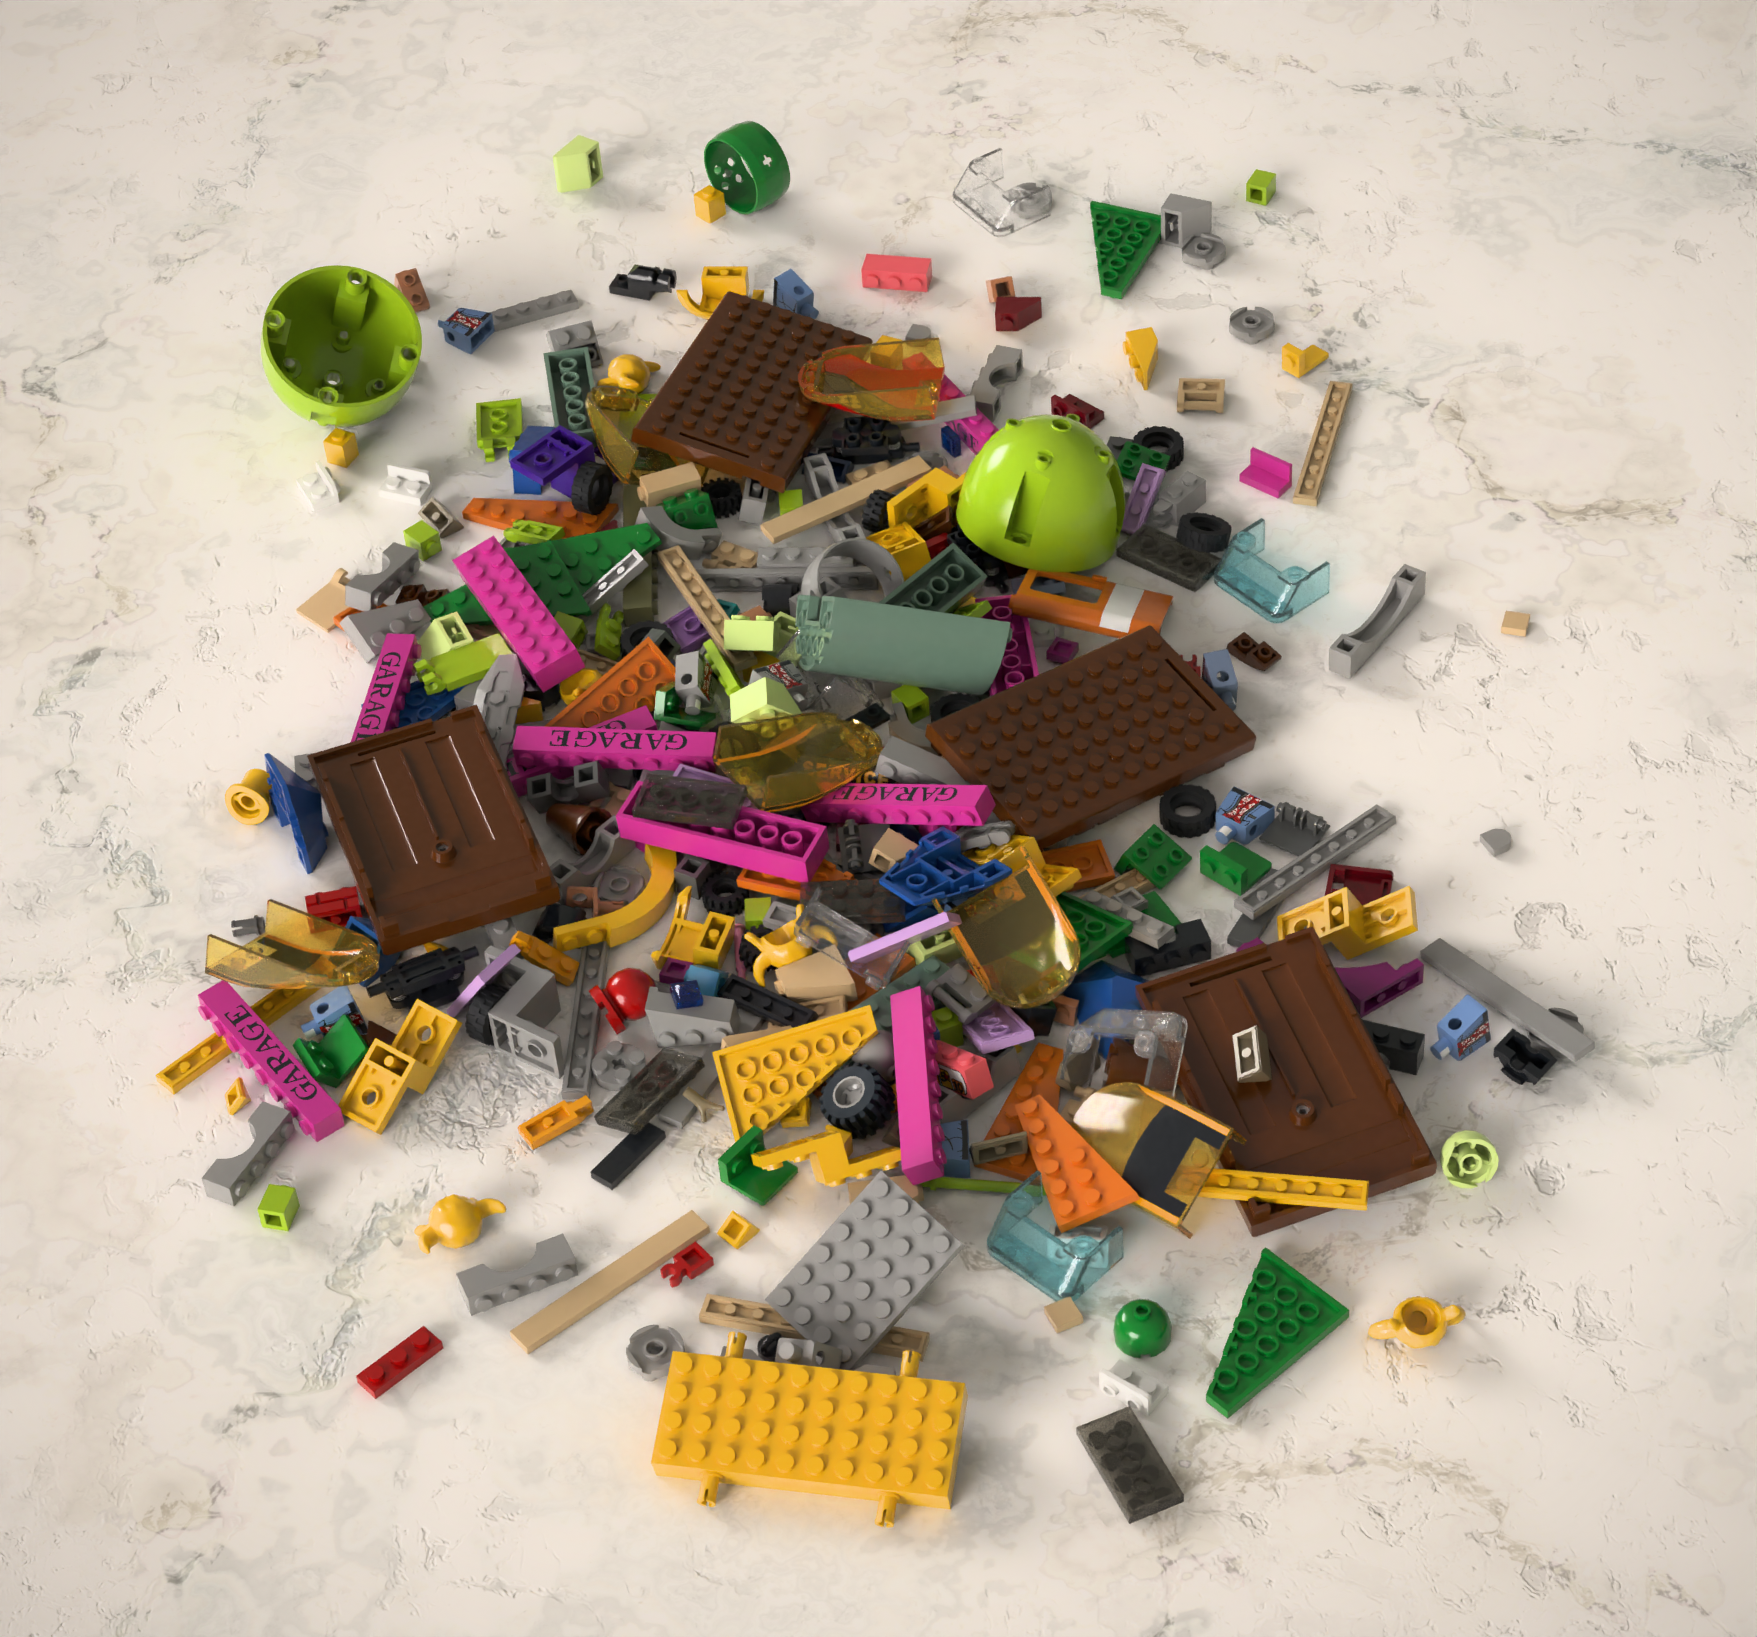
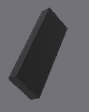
(627, 1155)

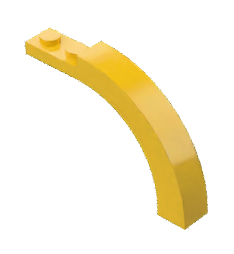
(631, 919)

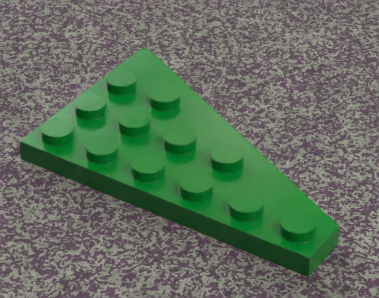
(1122, 244)
(595, 554)
(544, 573)
(1275, 1327)

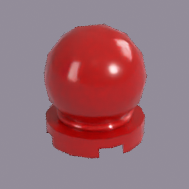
(624, 997)

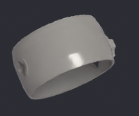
(863, 550)

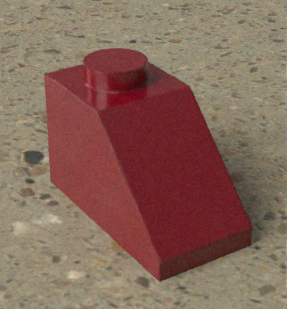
(1016, 312)

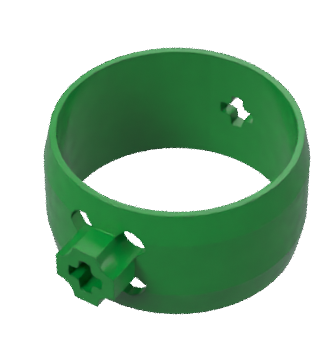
(751, 143)

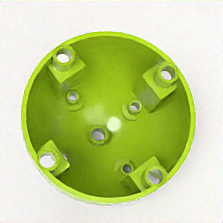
(340, 332)
(1044, 495)

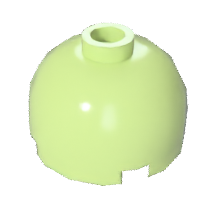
(1468, 1159)

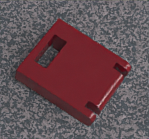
(1363, 882)

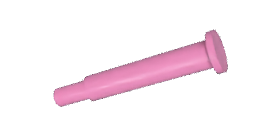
(739, 931)

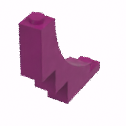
(1373, 984)

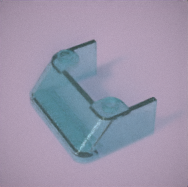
(1261, 586)
(1041, 1257)

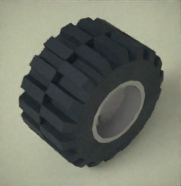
(857, 1100)

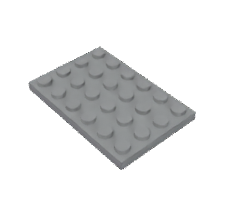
(865, 1271)

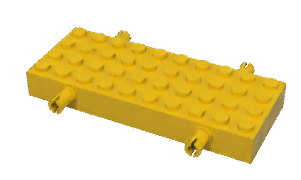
(810, 1429)

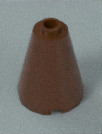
(576, 823)
(1124, 1064)

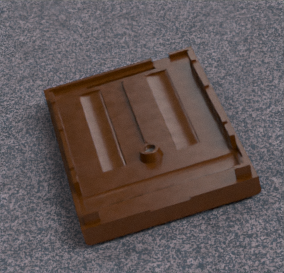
(739, 394)
(1092, 737)
(432, 830)
(1329, 1093)

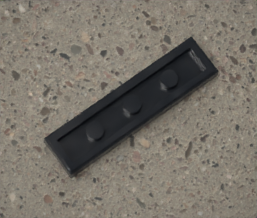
(766, 1003)

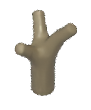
(701, 1103)

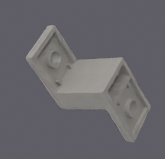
(523, 1014)

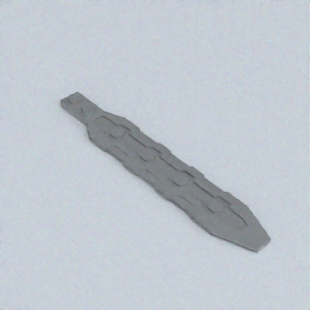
(499, 699)

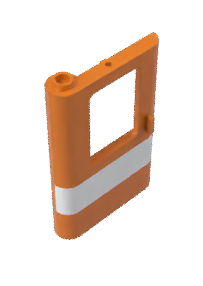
(1116, 613)

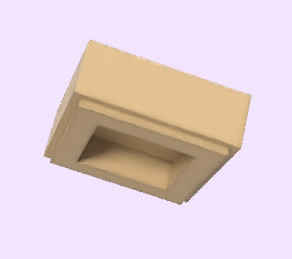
(1515, 623)
(1063, 1314)

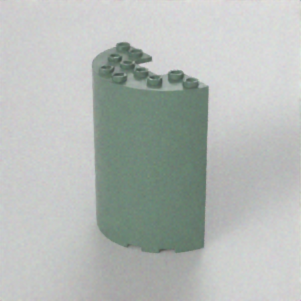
(899, 644)

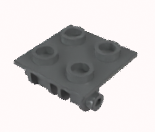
(1294, 829)
(857, 845)

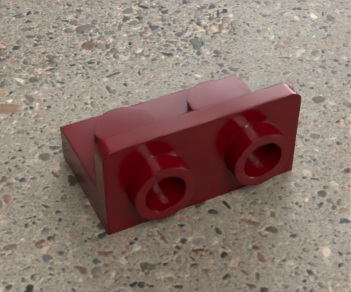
(1088, 414)

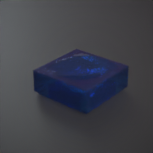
(951, 441)
(686, 994)

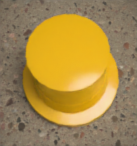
(250, 799)

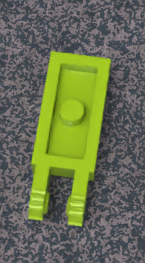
(533, 532)
(608, 632)

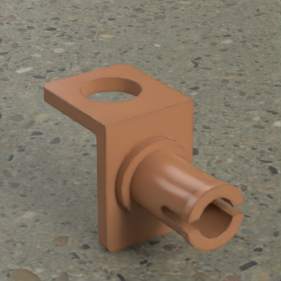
(592, 901)

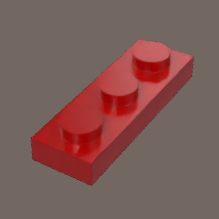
(399, 1362)

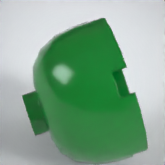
(1142, 1328)

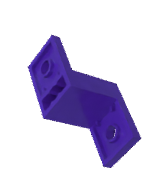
(556, 459)

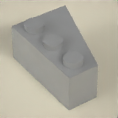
(369, 628)
(690, 1025)

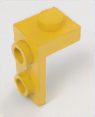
(1300, 362)

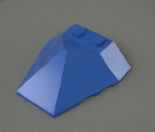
(300, 805)
(940, 872)
(1101, 988)

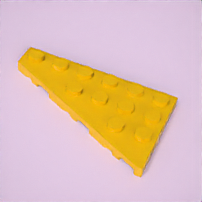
(778, 1071)

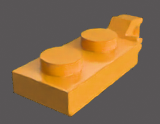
(546, 957)
(555, 1121)

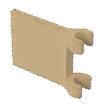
(326, 602)

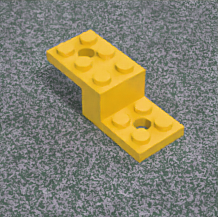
(925, 499)
(905, 546)
(1057, 877)
(1350, 925)
(402, 1065)
(828, 1158)

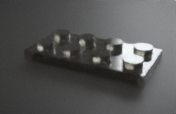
(1168, 558)
(689, 801)
(857, 900)
(649, 1091)
(1129, 1464)

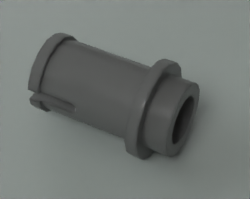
(250, 926)

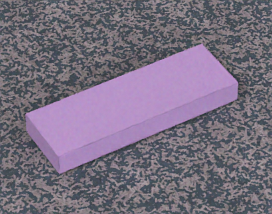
(1142, 497)

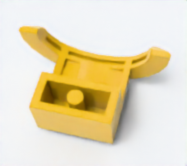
(715, 284)
(694, 941)

